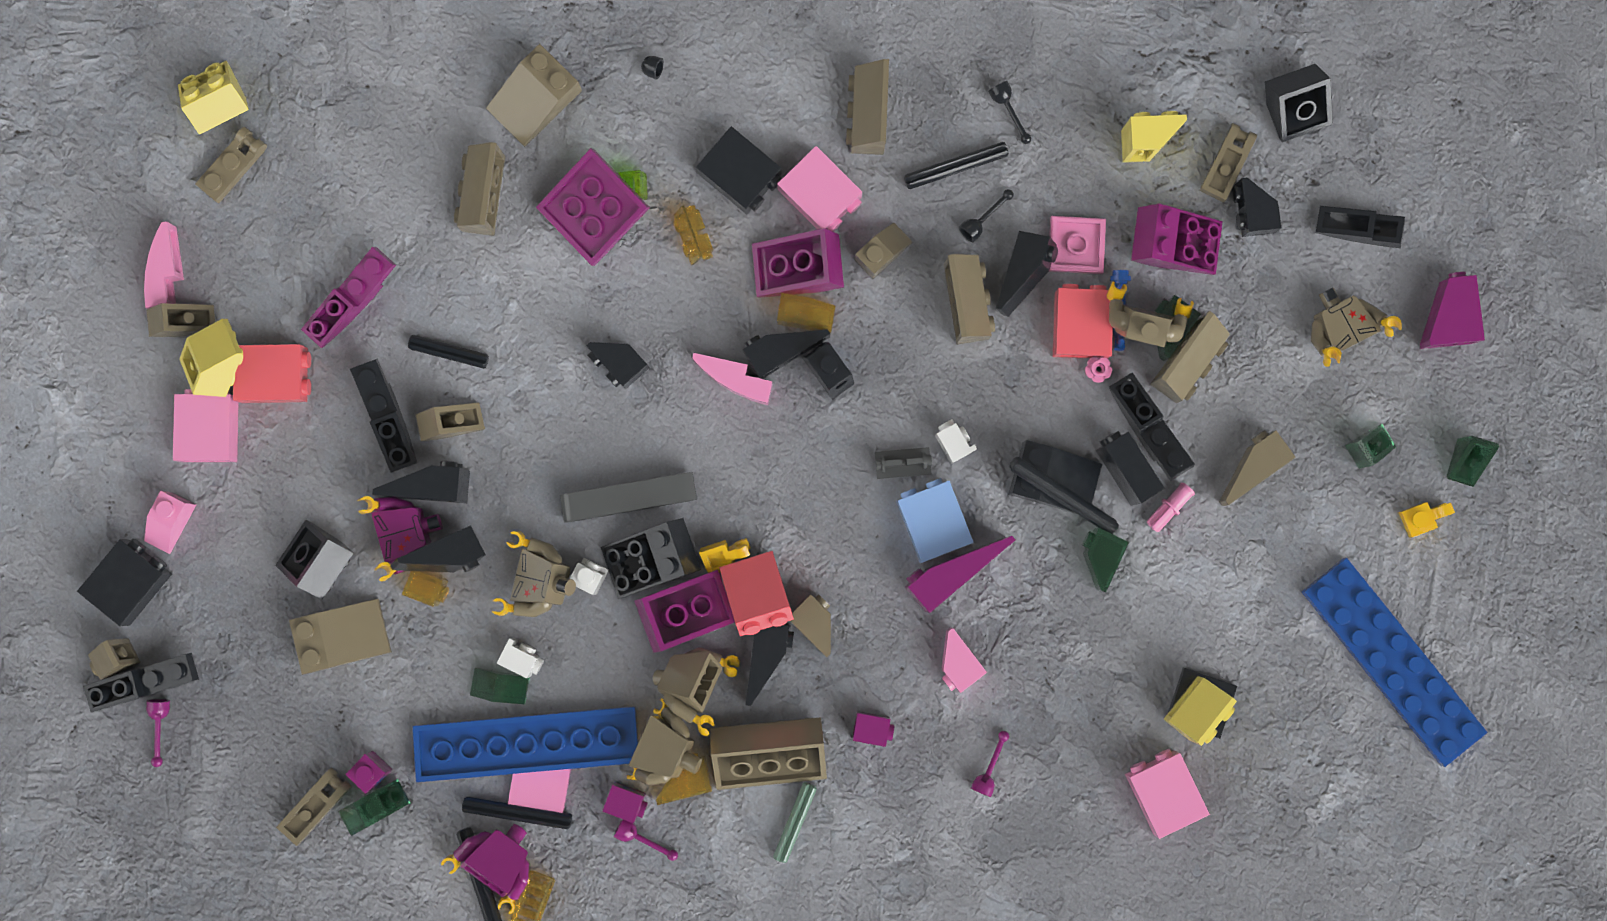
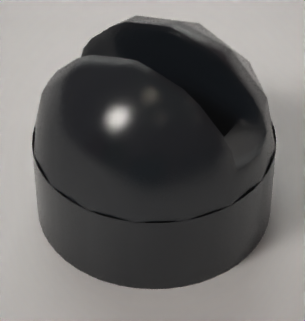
(652, 66)

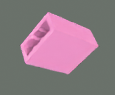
(820, 191)
(205, 428)
(1166, 793)

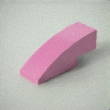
(163, 267)
(734, 378)

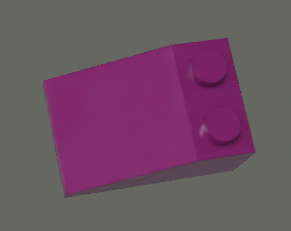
(798, 264)
(685, 611)

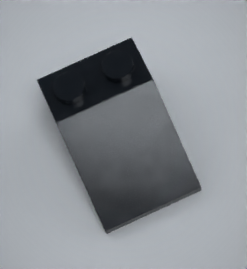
(1068, 469)
(434, 483)

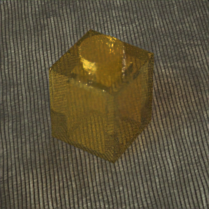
(426, 588)

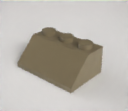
(868, 108)
(480, 189)
(968, 298)
(1192, 358)

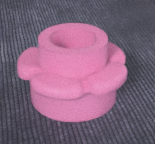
(1093, 374)

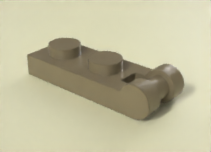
(1228, 163)
(231, 165)
(313, 807)

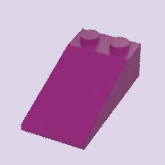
(942, 580)

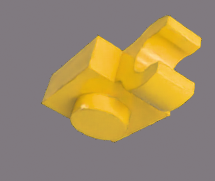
(1422, 519)
(721, 554)

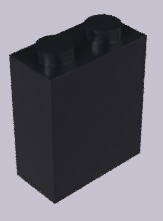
(739, 171)
(1129, 468)
(125, 581)

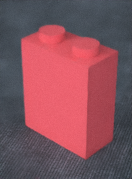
(1082, 322)
(272, 374)
(756, 594)

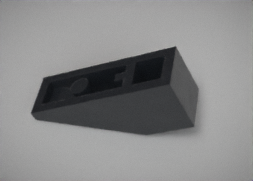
(1027, 267)
(778, 350)
(447, 554)
(767, 653)

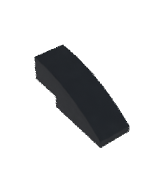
(1361, 226)

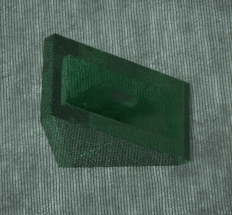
(1370, 447)
(1470, 459)
(499, 686)

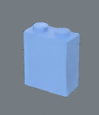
(934, 520)

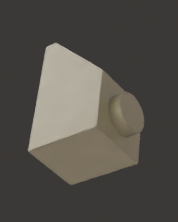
(882, 250)
(179, 319)
(449, 421)
(814, 622)
(113, 658)

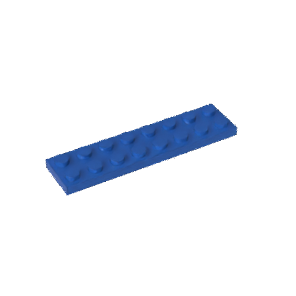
(1394, 662)
(525, 744)

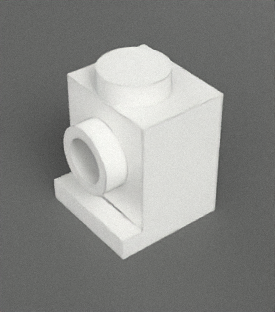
(954, 441)
(589, 576)
(520, 658)

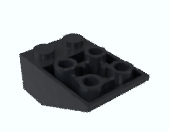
(650, 558)

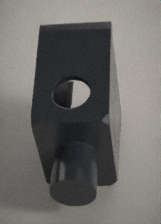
(829, 369)

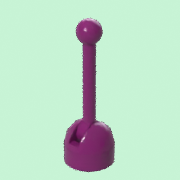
(157, 710)
(984, 783)
(627, 831)

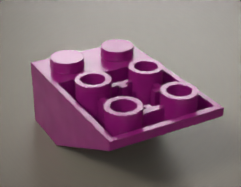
(1176, 239)

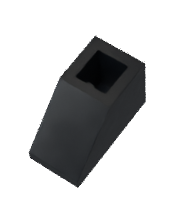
(1256, 208)
(620, 360)

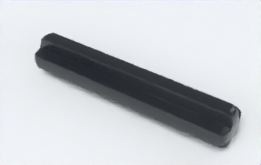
(448, 351)

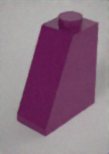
(1454, 314)

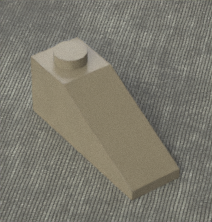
(1259, 462)

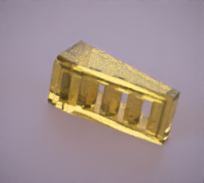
(538, 886)

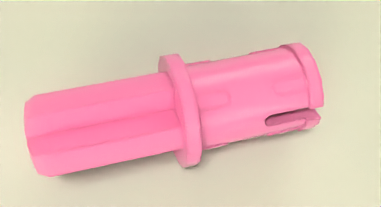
(1170, 507)

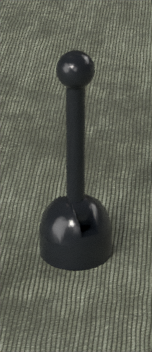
(1002, 94)
(973, 228)

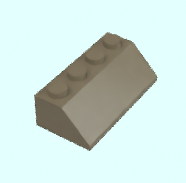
(768, 753)

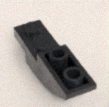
(384, 415)
(1150, 427)
(141, 682)

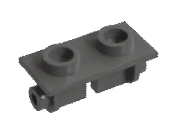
(903, 463)

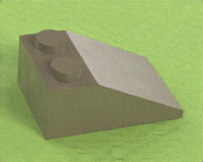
(533, 95)
(340, 636)

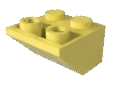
(211, 97)
(1147, 134)
(211, 359)
(1200, 711)

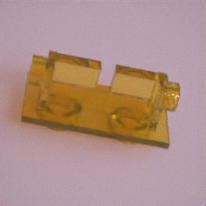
(695, 246)

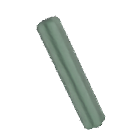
(794, 822)

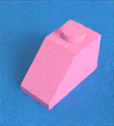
(167, 520)
(959, 663)

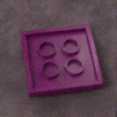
(592, 207)

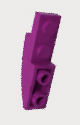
(350, 298)

